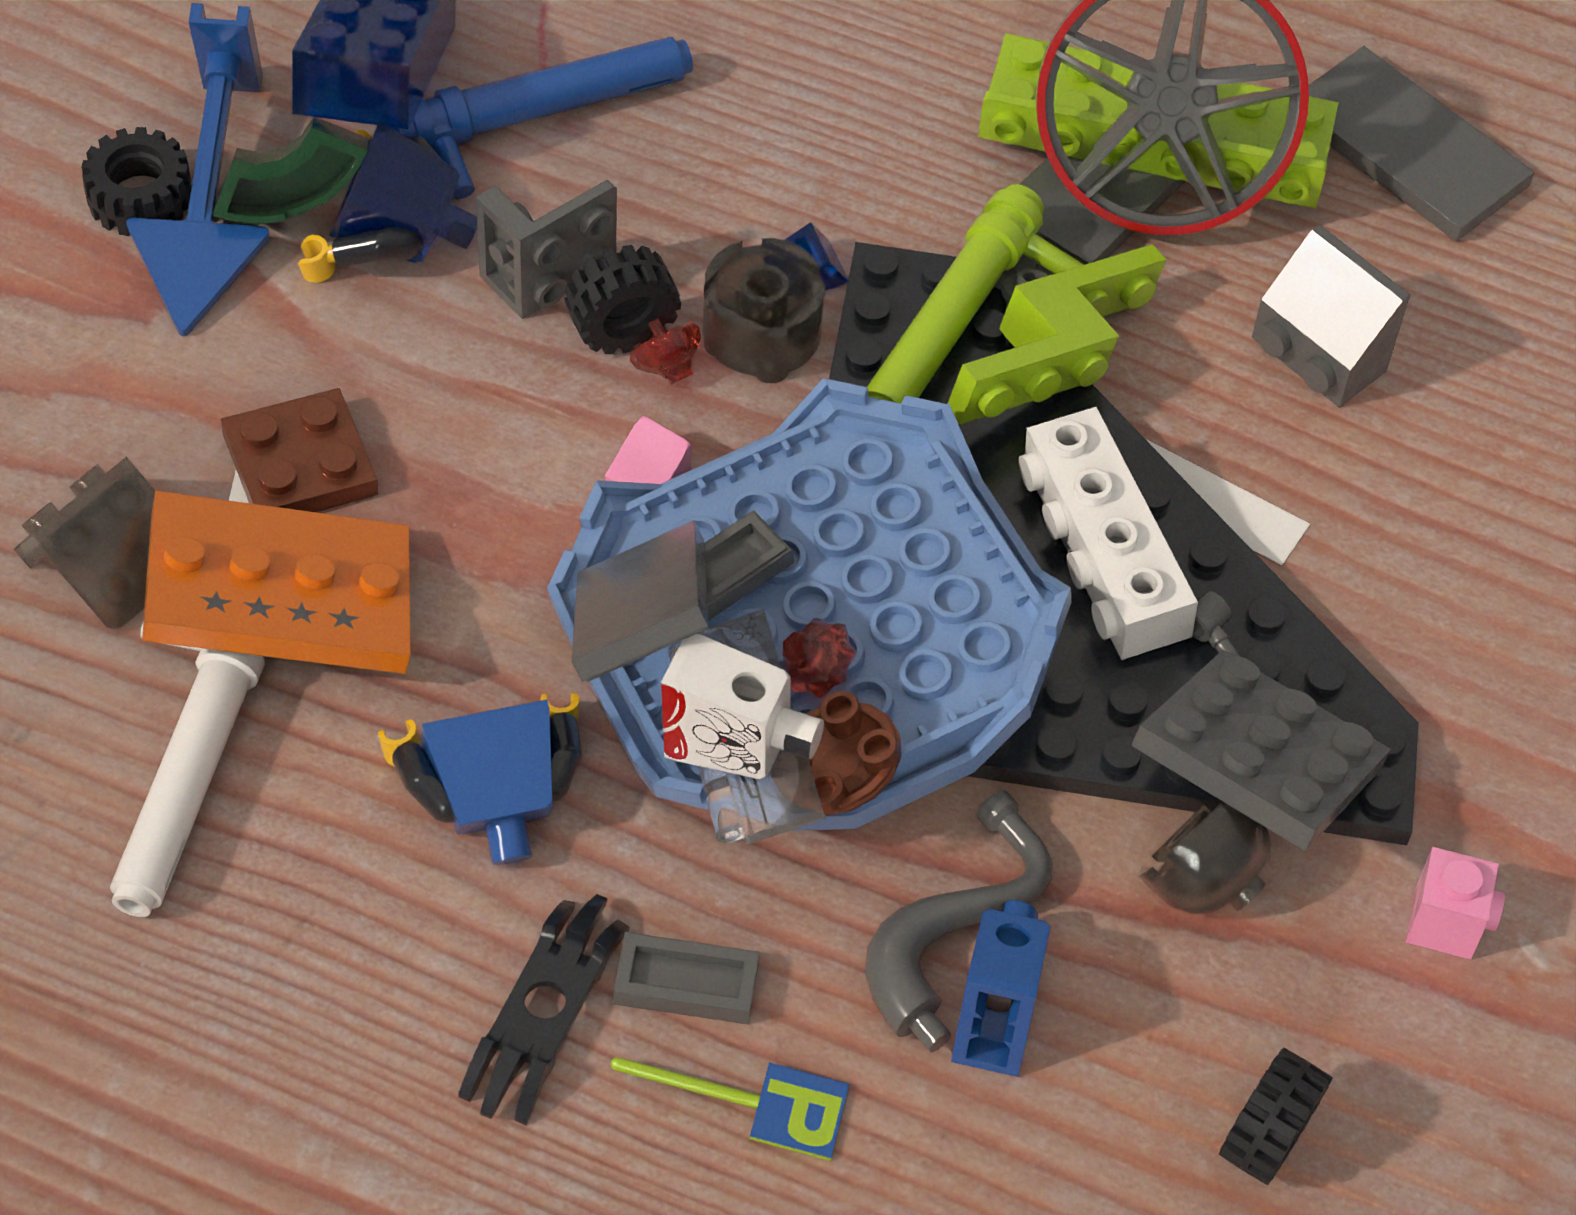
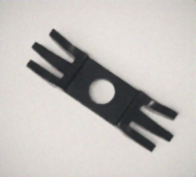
(535, 1039)

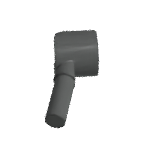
(1210, 616)

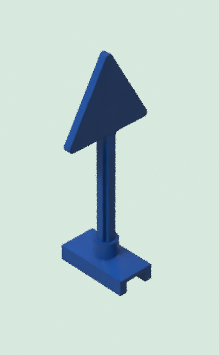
(195, 257)

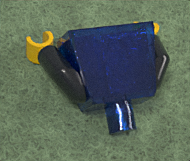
(391, 208)

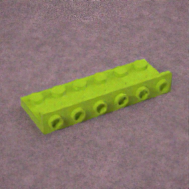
(1087, 111)

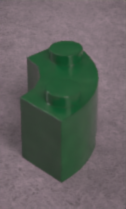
(291, 178)

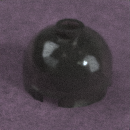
(1210, 862)

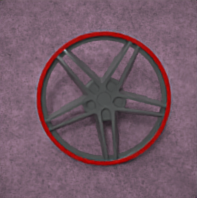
(1171, 103)

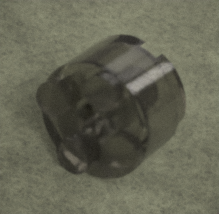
(763, 308)

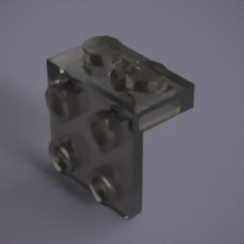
(99, 540)

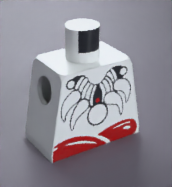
(731, 711)

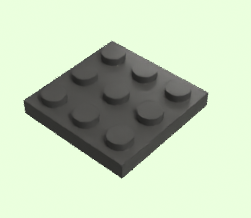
(1262, 748)

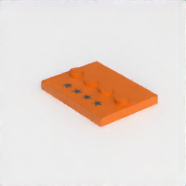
(278, 583)

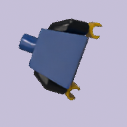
(491, 769)

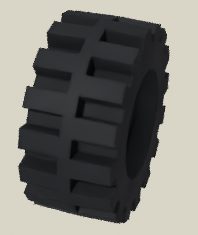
(130, 157)
(620, 297)
(1275, 1116)

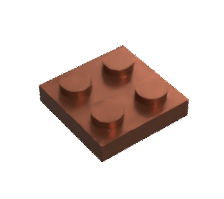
(300, 454)

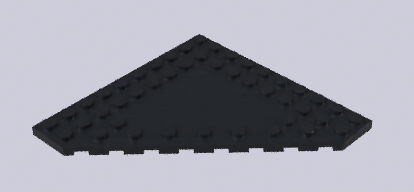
(1090, 696)

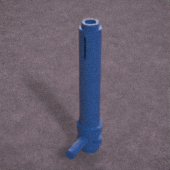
(458, 114)

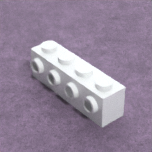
(1108, 534)

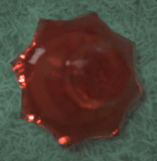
(668, 352)
(817, 657)

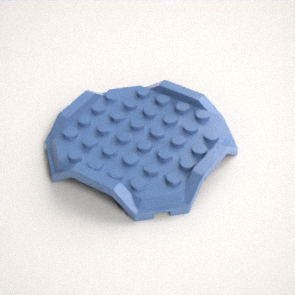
(882, 538)

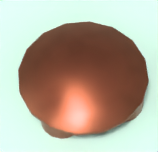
(854, 754)

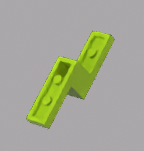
(1056, 334)

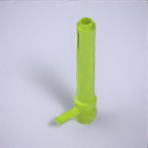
(991, 247)

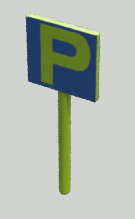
(792, 1112)

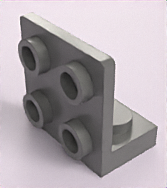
(535, 259)

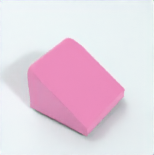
(650, 455)

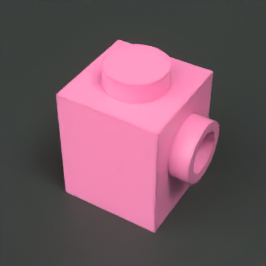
(1454, 903)

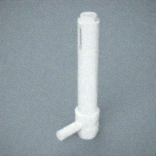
(183, 778)

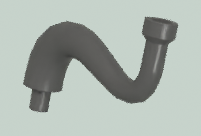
(898, 944)

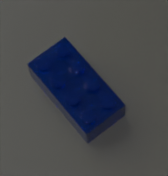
(369, 59)

